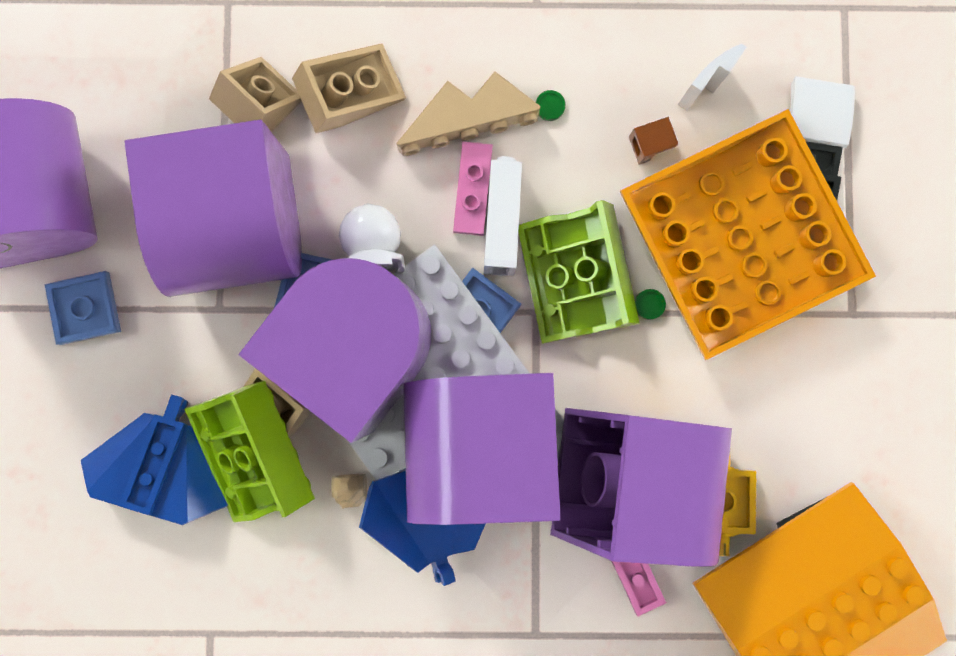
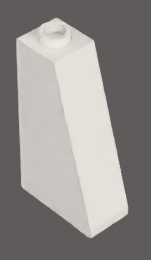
(503, 217)

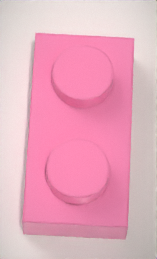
(639, 586)

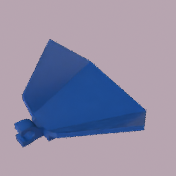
(155, 469)
(414, 544)

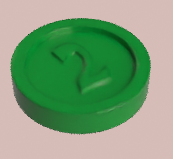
(551, 104)
(650, 304)

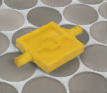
(739, 506)

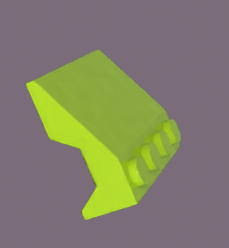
(578, 273)
(250, 453)

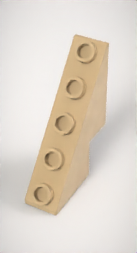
(458, 116)

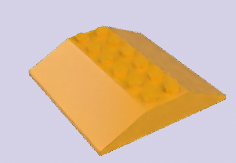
(747, 234)
(824, 588)

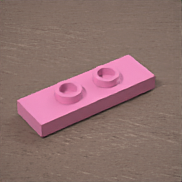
(472, 188)

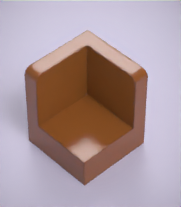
(652, 139)

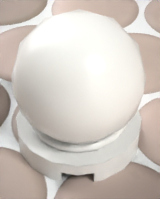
(373, 236)

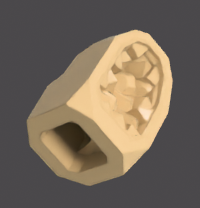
(349, 489)

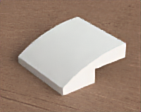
(712, 75)
(823, 110)

